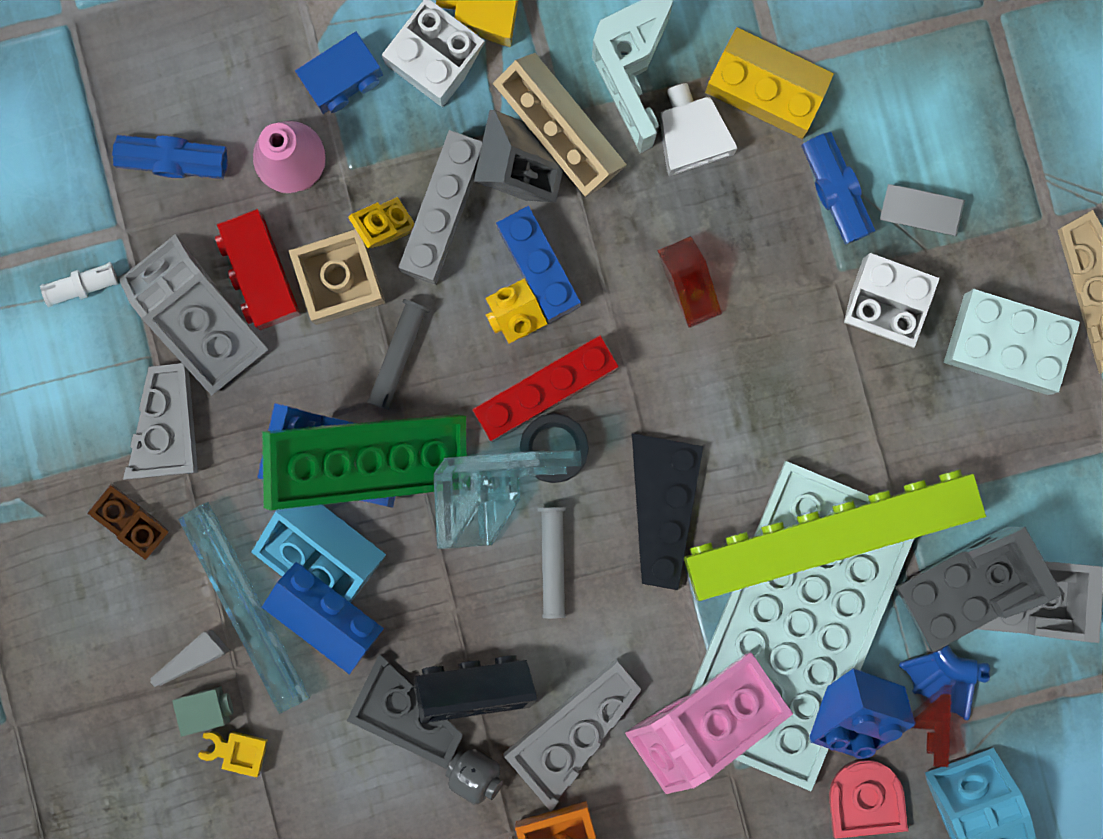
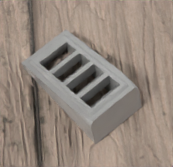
(199, 652)

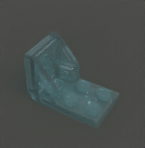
(469, 505)

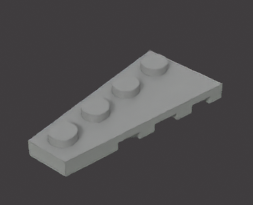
(563, 742)

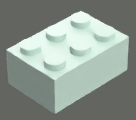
(1011, 342)

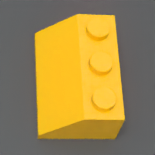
(769, 83)

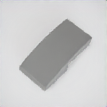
(922, 210)

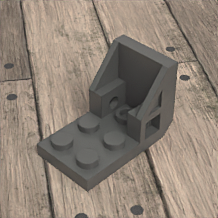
(977, 585)

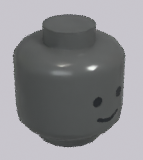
(474, 776)

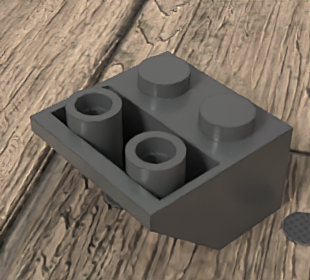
(516, 161)

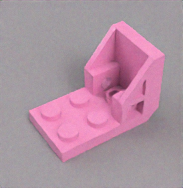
(710, 727)

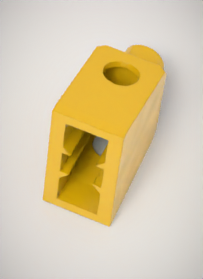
(486, 18)

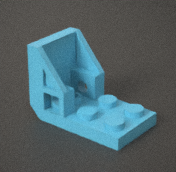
(980, 799)

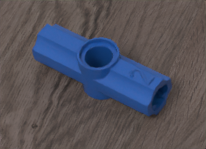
(170, 157)
(838, 187)

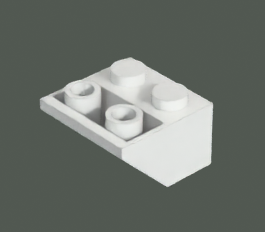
(433, 52)
(890, 299)

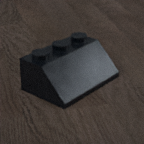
(474, 689)

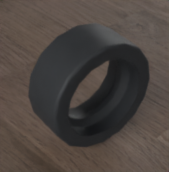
(570, 426)

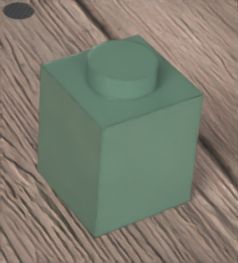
(202, 710)

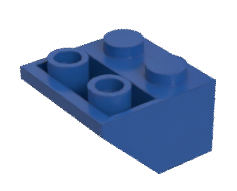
(861, 714)

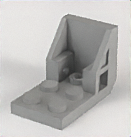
(191, 315)
(1068, 617)

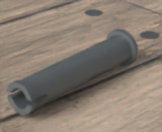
(397, 354)

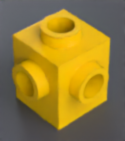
(515, 311)

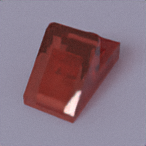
(936, 716)

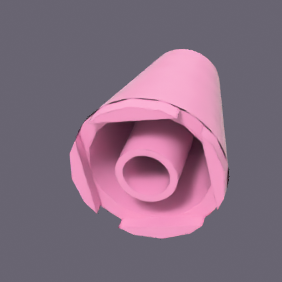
(289, 156)

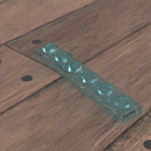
(243, 607)

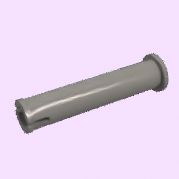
(553, 562)

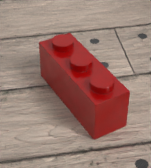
(257, 270)

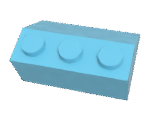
(320, 545)

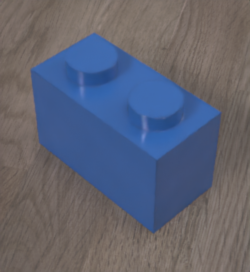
(340, 73)

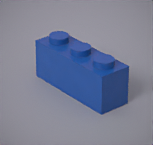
(538, 264)
(322, 617)

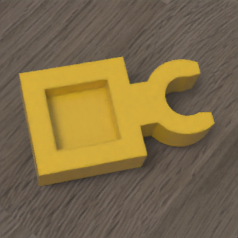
(240, 753)

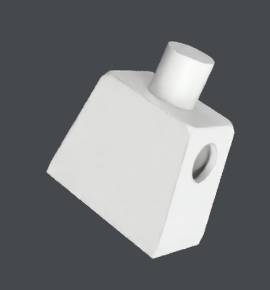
(693, 132)

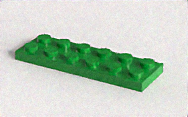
(357, 460)

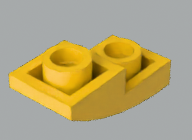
(382, 223)

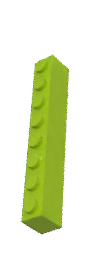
(834, 536)

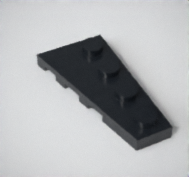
(665, 495)

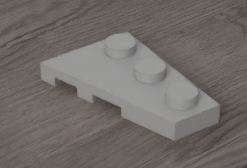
(165, 427)

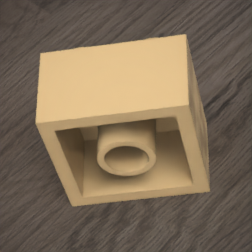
(336, 277)

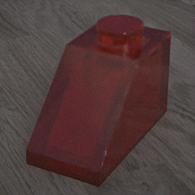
(690, 281)

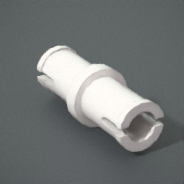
(79, 284)

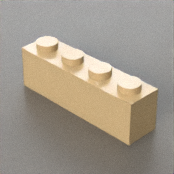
(559, 123)

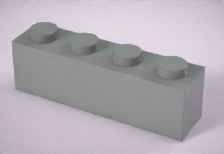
(441, 208)

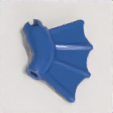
(946, 668)

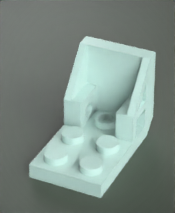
(637, 33)

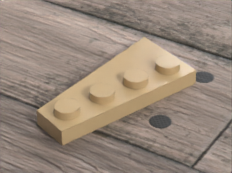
(1084, 256)

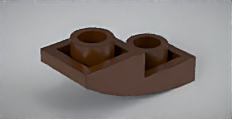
(128, 521)

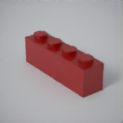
(545, 389)

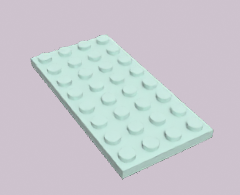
(804, 625)

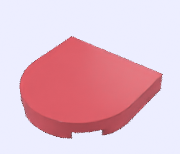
(866, 800)

